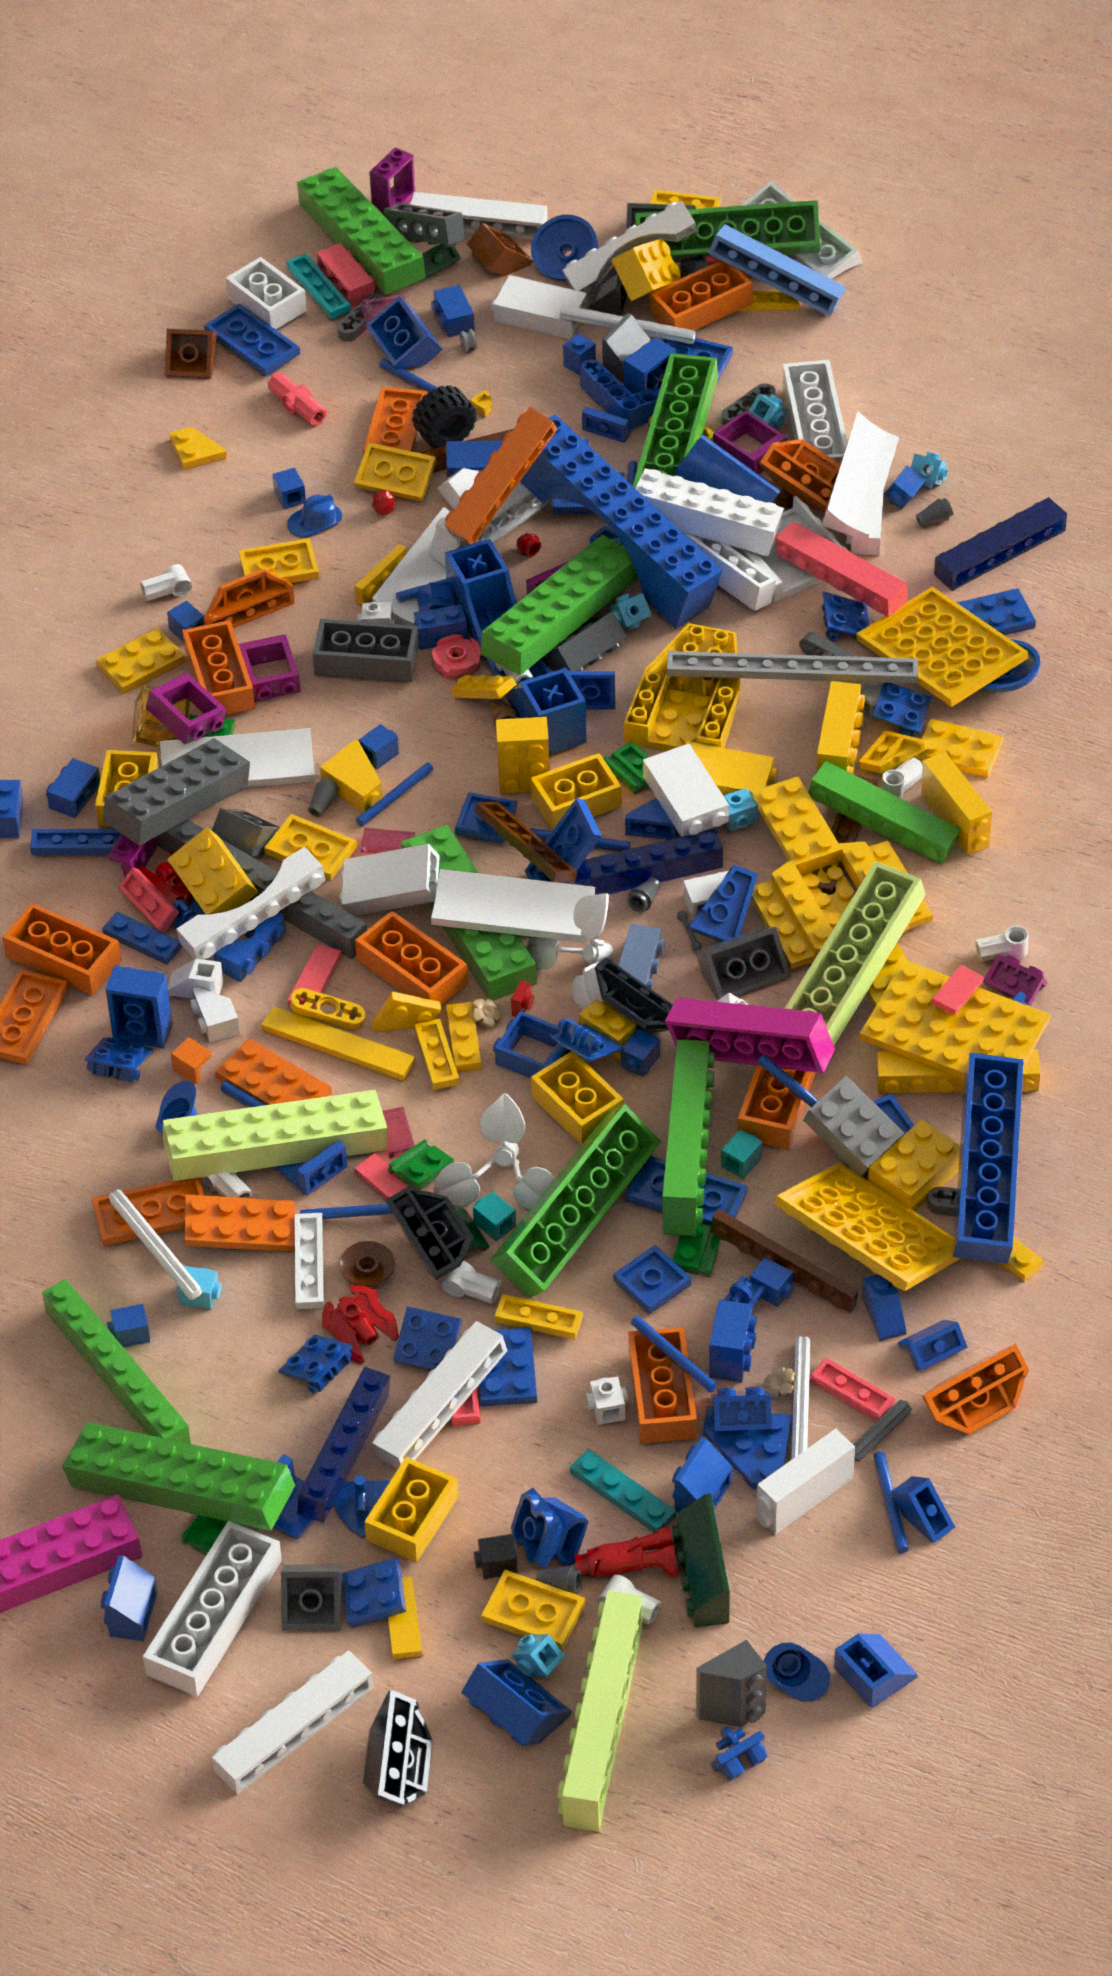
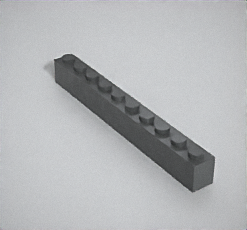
(309, 913)

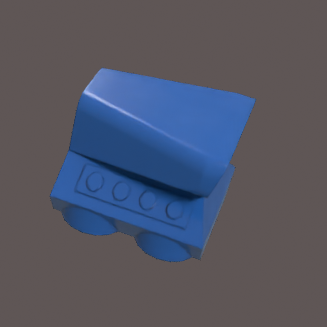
(548, 1529)

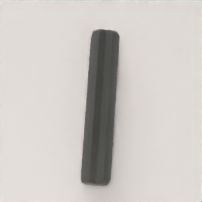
(881, 1429)

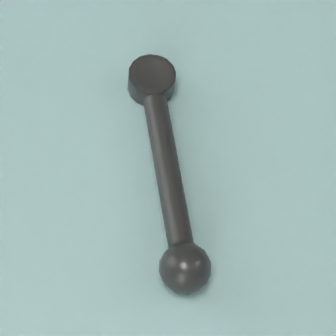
(683, 916)

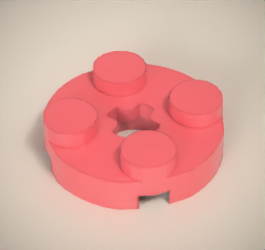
(456, 666)

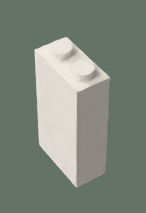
(536, 306)
(685, 790)
(390, 880)
(805, 1481)

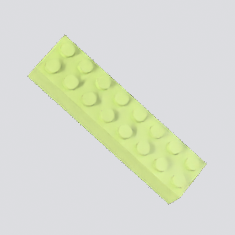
(858, 946)
(273, 1134)
(601, 1711)

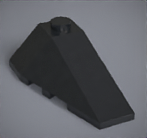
(609, 295)

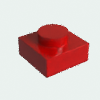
(522, 998)

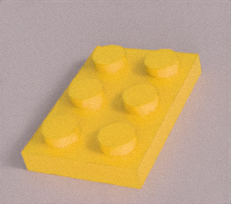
(395, 470)
(288, 560)
(140, 660)
(968, 748)
(324, 844)
(533, 1608)

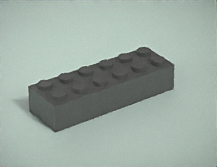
(176, 791)

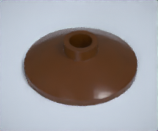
(369, 1256)

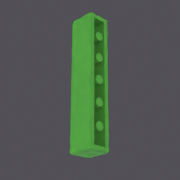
(884, 812)

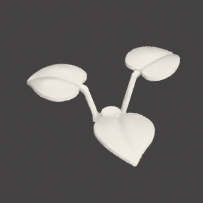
(589, 916)
(504, 1123)

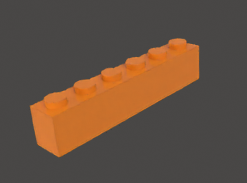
(500, 476)

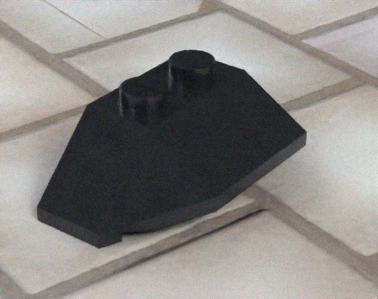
(632, 998)
(432, 1229)
(398, 1751)

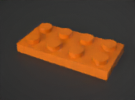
(393, 418)
(27, 1013)
(269, 1076)
(157, 1203)
(239, 1223)

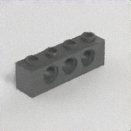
(427, 224)

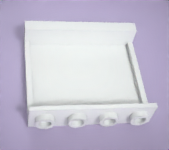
(787, 575)

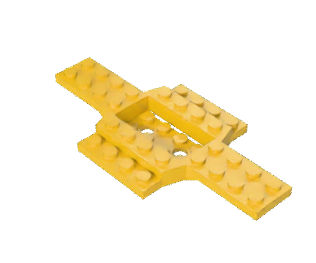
(791, 897)

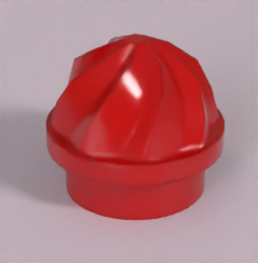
(383, 502)
(528, 544)

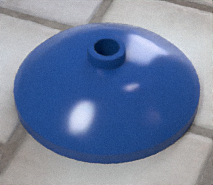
(556, 238)
(1019, 675)

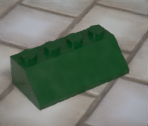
(702, 1563)

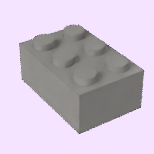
(853, 1126)

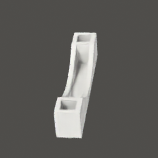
(671, 225)
(210, 933)

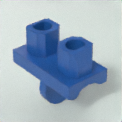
(745, 1292)
(728, 1761)

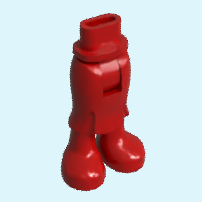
(628, 1556)

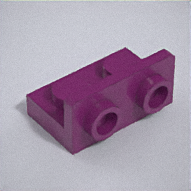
(131, 854)
(1010, 978)

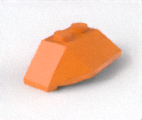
(802, 471)
(249, 598)
(979, 1392)

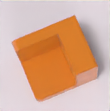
(189, 1058)

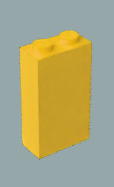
(736, 769)
(956, 802)

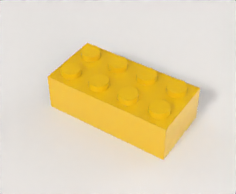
(841, 726)

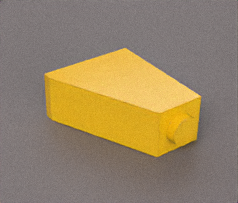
(354, 776)

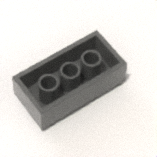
(366, 650)

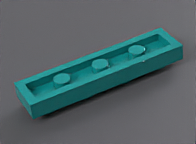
(318, 286)
(622, 1491)

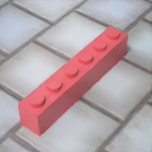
(841, 569)

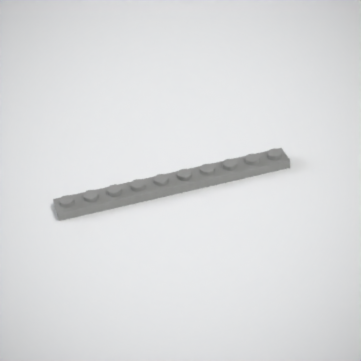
(792, 667)

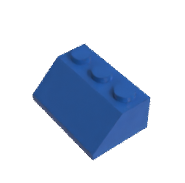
(403, 335)
(514, 1701)

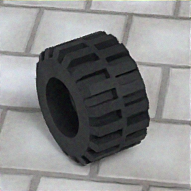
(444, 416)

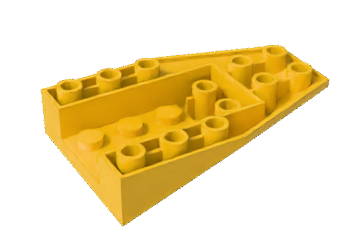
(682, 708)

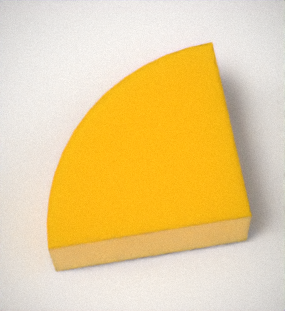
(482, 403)

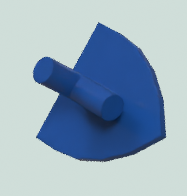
(357, 1502)

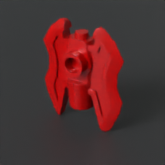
(168, 882)
(357, 1318)

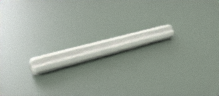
(610, 321)
(155, 1244)
(801, 1395)

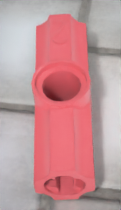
(297, 399)

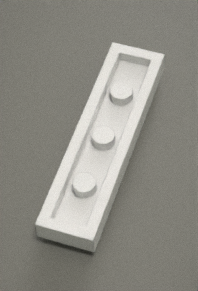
(309, 1261)

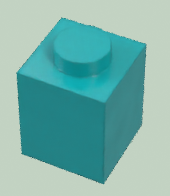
(741, 1153)
(494, 1216)

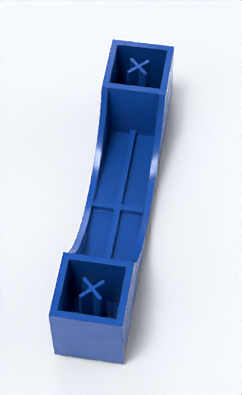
(670, 567)
(486, 592)

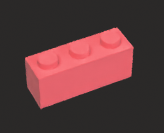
(346, 274)

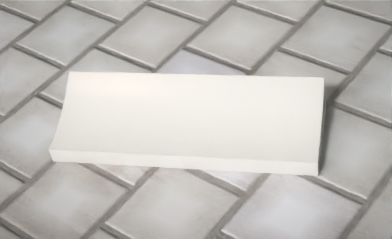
(836, 252)
(860, 479)
(413, 571)
(273, 755)
(508, 905)

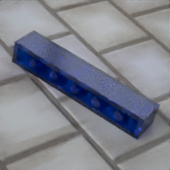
(1000, 543)
(659, 860)
(343, 1445)

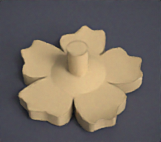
(486, 1012)
(779, 1382)

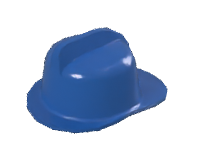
(315, 516)
(177, 1103)
(797, 1671)

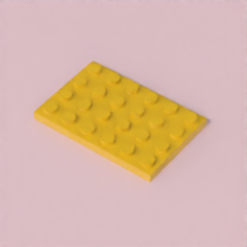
(952, 645)
(924, 1033)
(869, 1226)

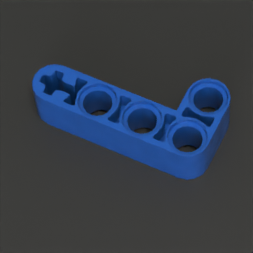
(615, 396)

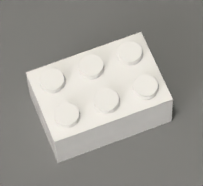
(266, 293)

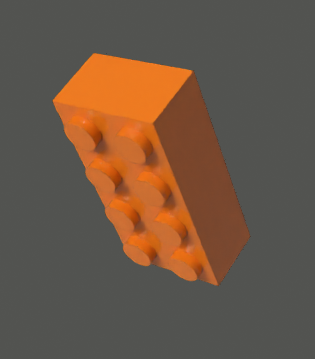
(702, 297)
(219, 665)
(61, 948)
(411, 960)
(772, 1109)
(661, 1389)

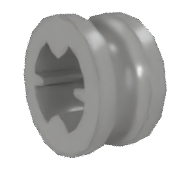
(468, 340)

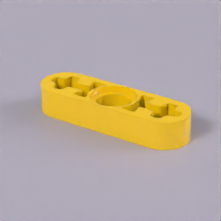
(323, 999)

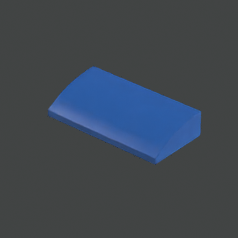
(720, 470)

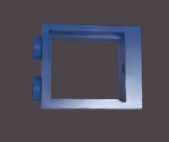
(532, 1027)

